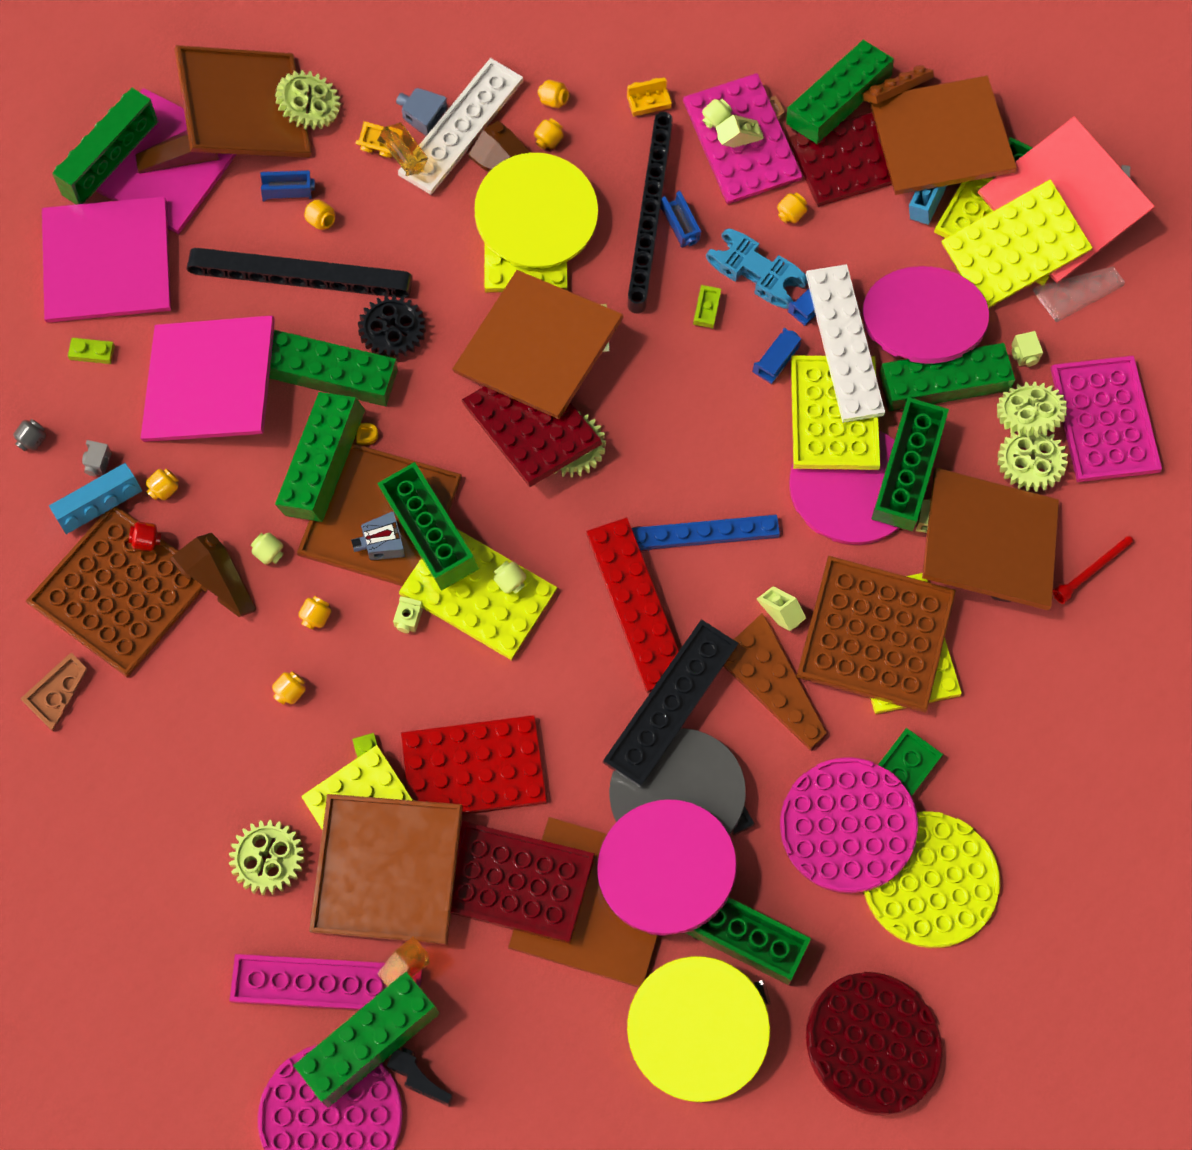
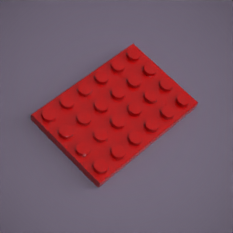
(476, 765)

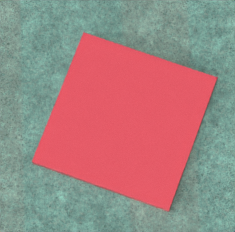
(1087, 179)

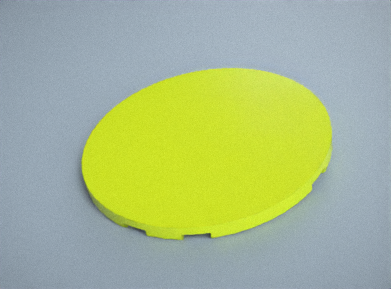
(536, 210)
(943, 888)
(698, 1028)

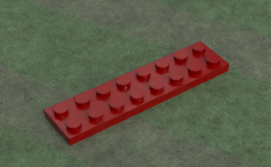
(634, 599)

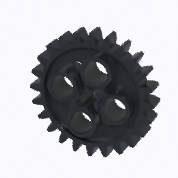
(391, 326)

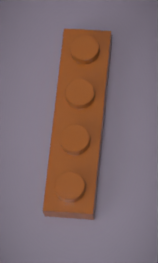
(898, 85)

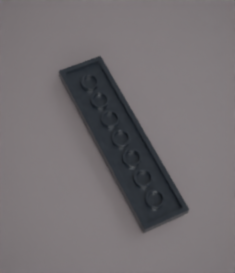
(670, 703)

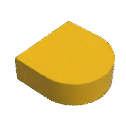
(367, 434)

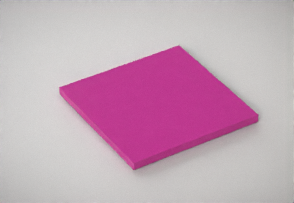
(182, 186)
(105, 259)
(208, 379)

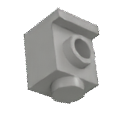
(96, 458)

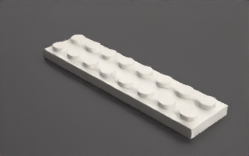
(464, 123)
(845, 343)

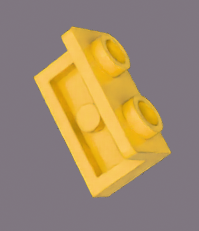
(648, 96)
(369, 137)

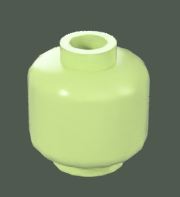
(716, 113)
(267, 548)
(509, 577)

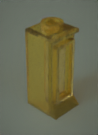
(403, 148)

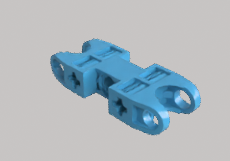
(746, 261)

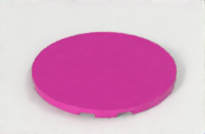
(925, 314)
(842, 500)
(848, 825)
(667, 867)
(360, 1120)

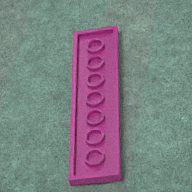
(306, 982)

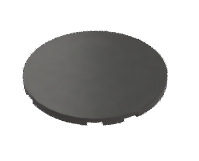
(690, 770)

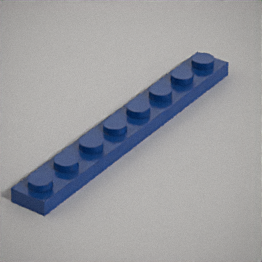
(707, 532)

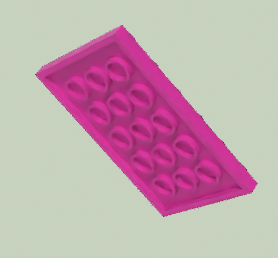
(749, 167)
(1106, 419)

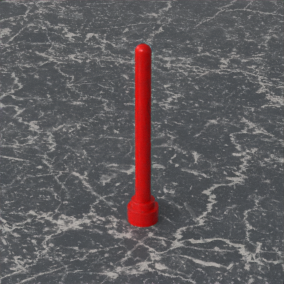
(1063, 592)

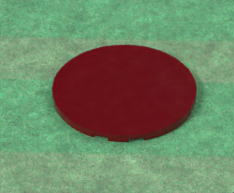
(873, 1043)

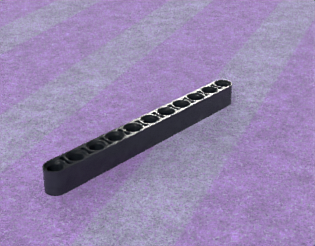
(650, 219)
(299, 272)

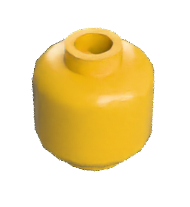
(553, 94)
(548, 134)
(792, 208)
(319, 214)
(162, 484)
(314, 612)
(288, 688)

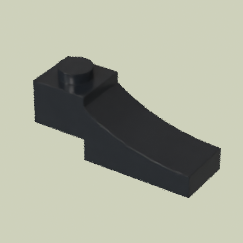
(405, 1063)

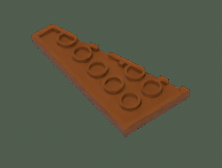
(769, 677)

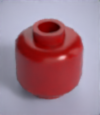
(144, 536)

